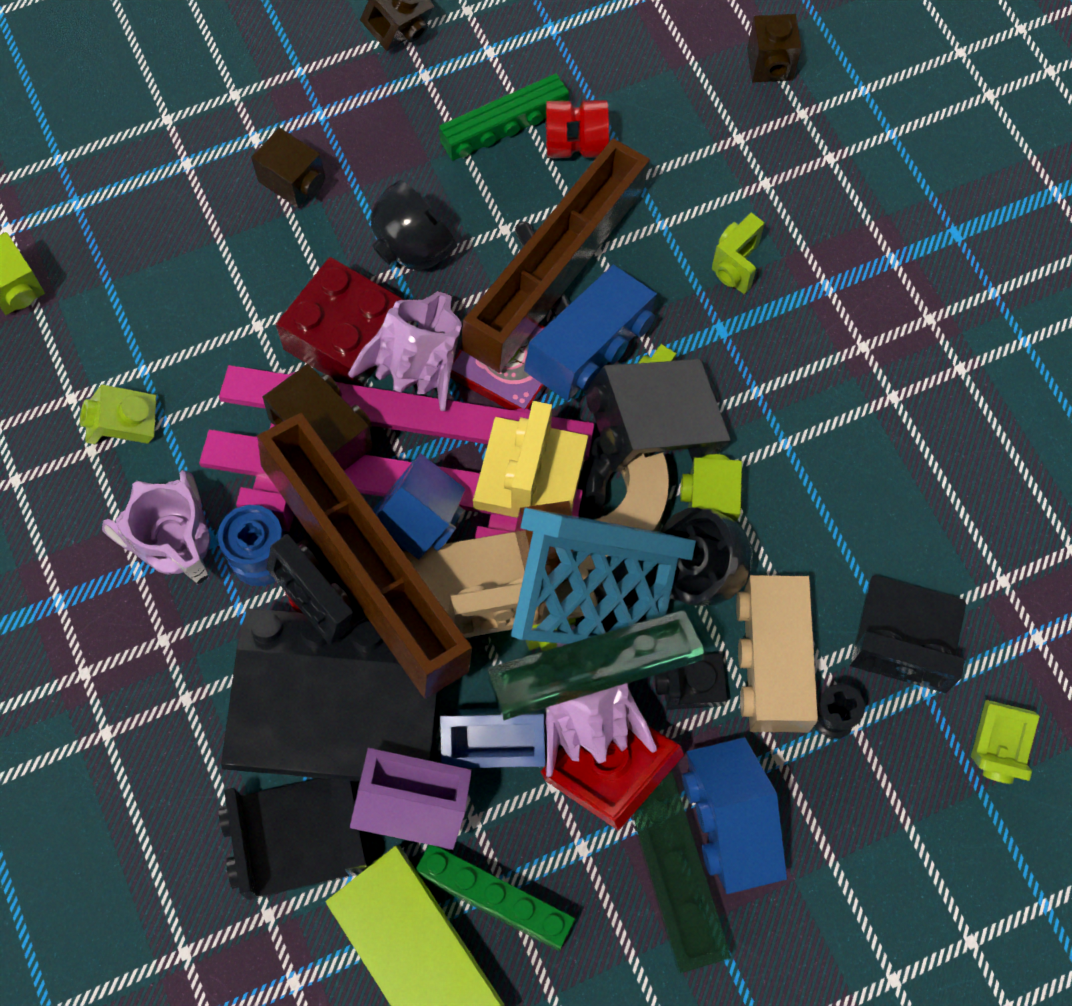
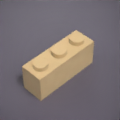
(777, 654)

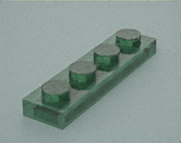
(594, 664)
(679, 880)

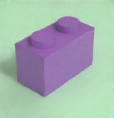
(411, 798)

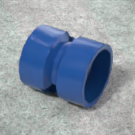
(246, 542)

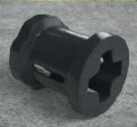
(843, 698)

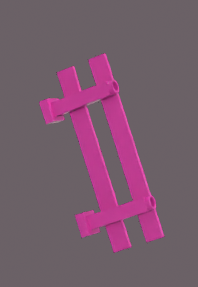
(369, 473)

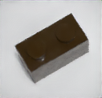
(339, 426)

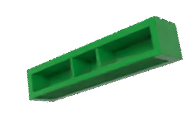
(501, 117)
(495, 897)

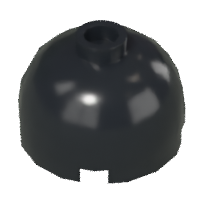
(408, 230)
(719, 558)

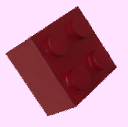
(335, 321)

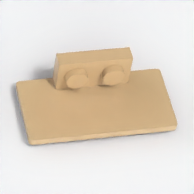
(482, 583)

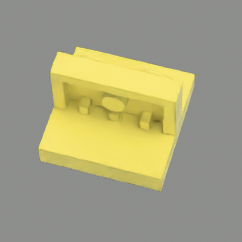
(529, 464)

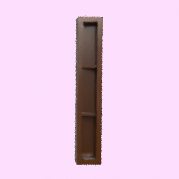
(554, 256)
(364, 556)

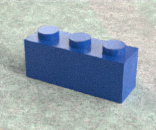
(590, 333)

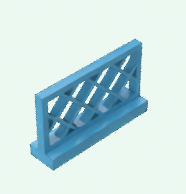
(597, 540)

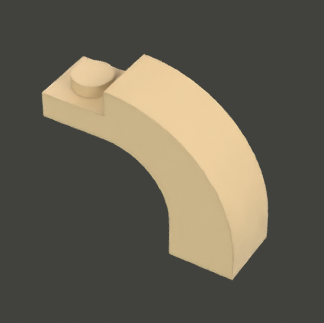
(645, 498)

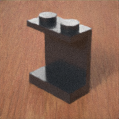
(655, 410)
(292, 837)

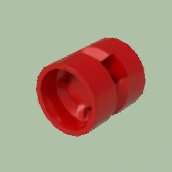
(592, 128)

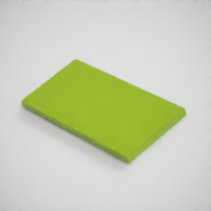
(408, 938)

